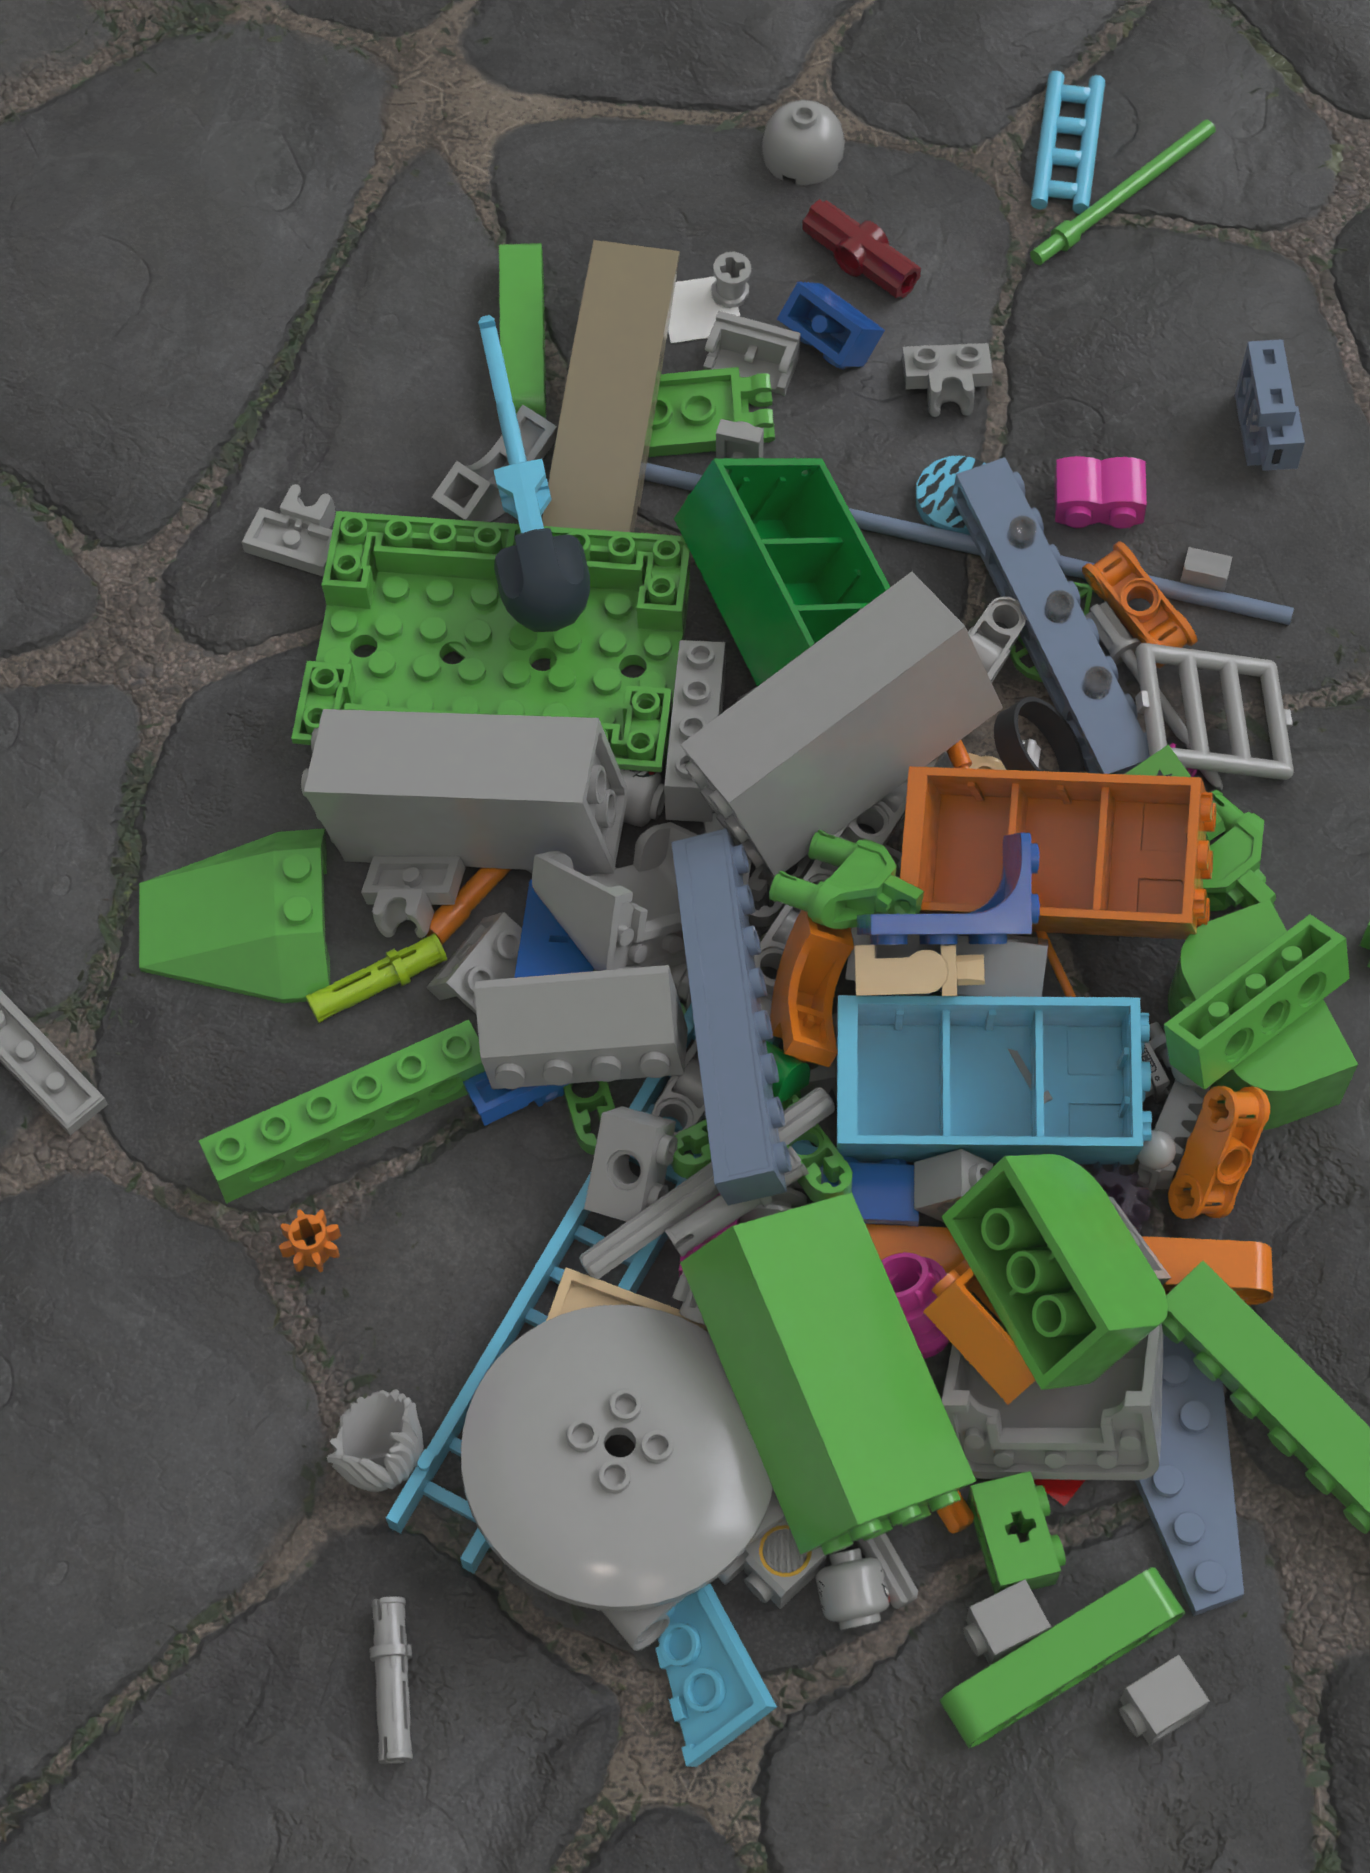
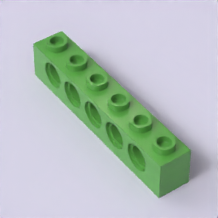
(343, 1112)

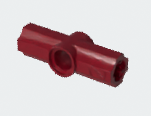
(861, 248)

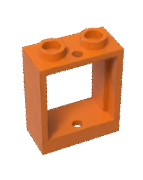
(978, 1333)

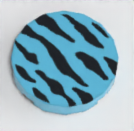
(936, 489)

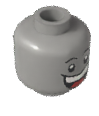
(644, 796)
(852, 1589)

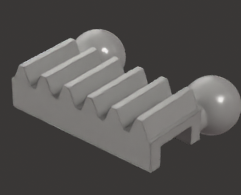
(1169, 1138)

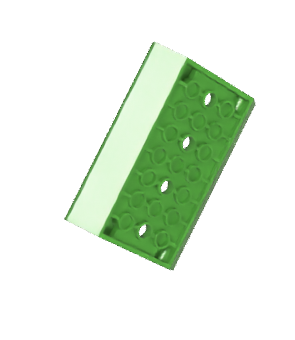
(433, 583)

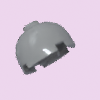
(803, 142)

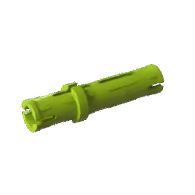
(385, 973)

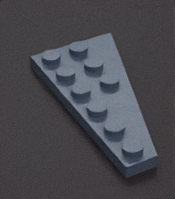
(1193, 1487)

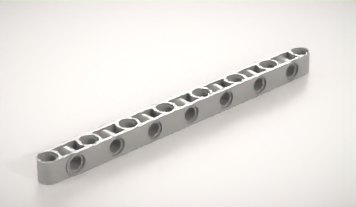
(684, 1093)

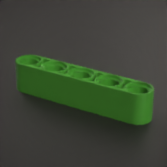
(523, 323)
(1061, 1657)

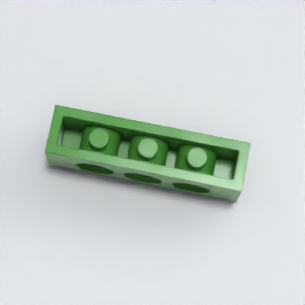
(1257, 1001)

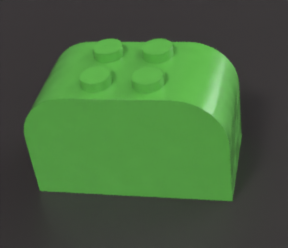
(1301, 1066)
(1057, 1267)

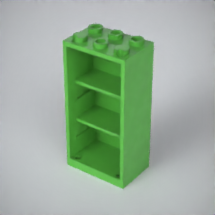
(827, 1374)

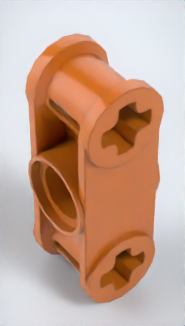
(1121, 579)
(1219, 1152)

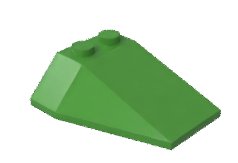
(242, 919)

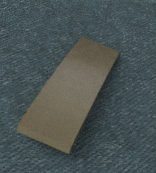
(612, 388)

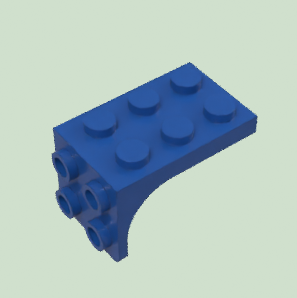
(1007, 911)

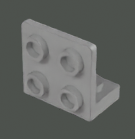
(484, 955)

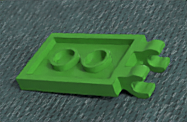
(694, 403)

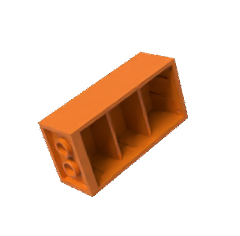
(1111, 846)

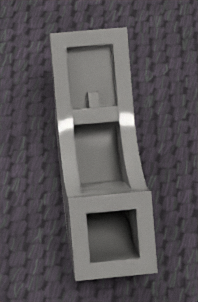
(473, 488)

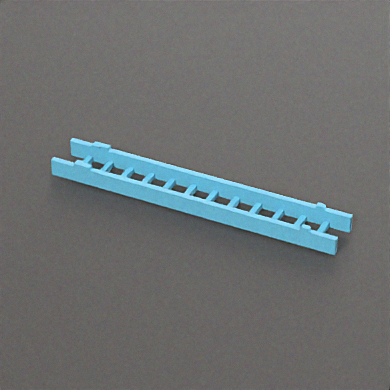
(519, 1313)

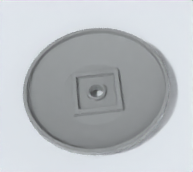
(598, 1523)

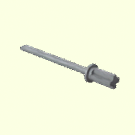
(1123, 648)

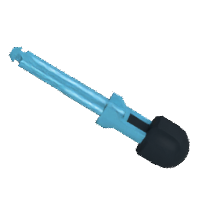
(543, 575)

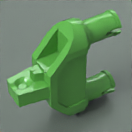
(1237, 860)
(859, 886)

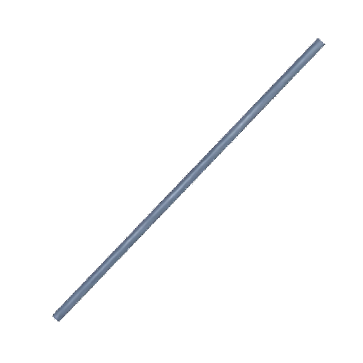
(965, 543)

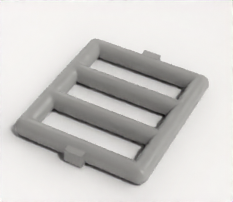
(1229, 666)

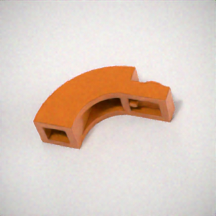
(807, 988)

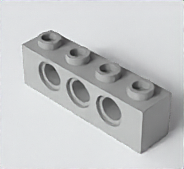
(695, 703)

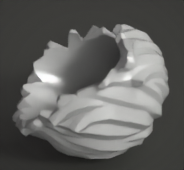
(378, 1441)

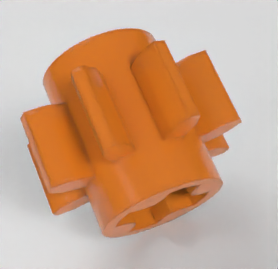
(314, 1254)

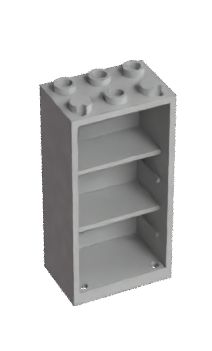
(841, 724)
(467, 787)

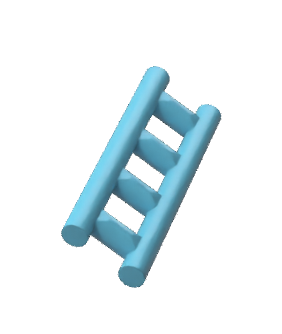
(1049, 155)

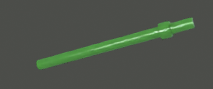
(1069, 232)

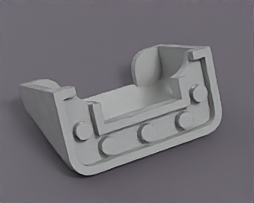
(624, 915)
(1063, 1432)

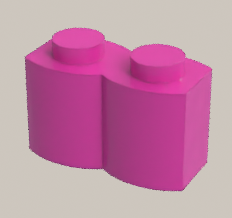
(1100, 491)

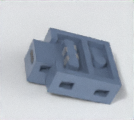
(1267, 408)

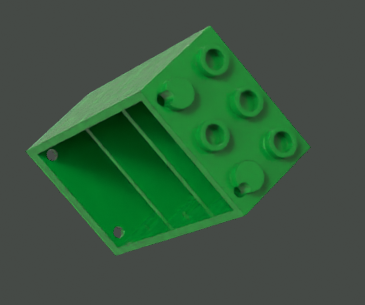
(778, 555)

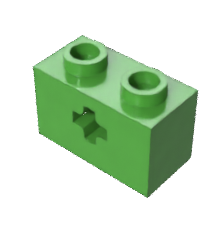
(1008, 1503)

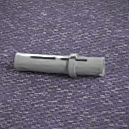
(717, 1214)
(392, 1689)

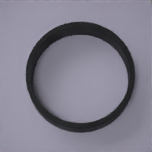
(1050, 723)

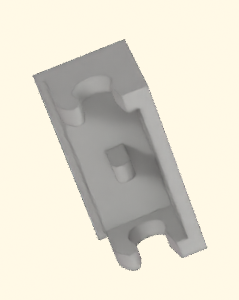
(754, 349)

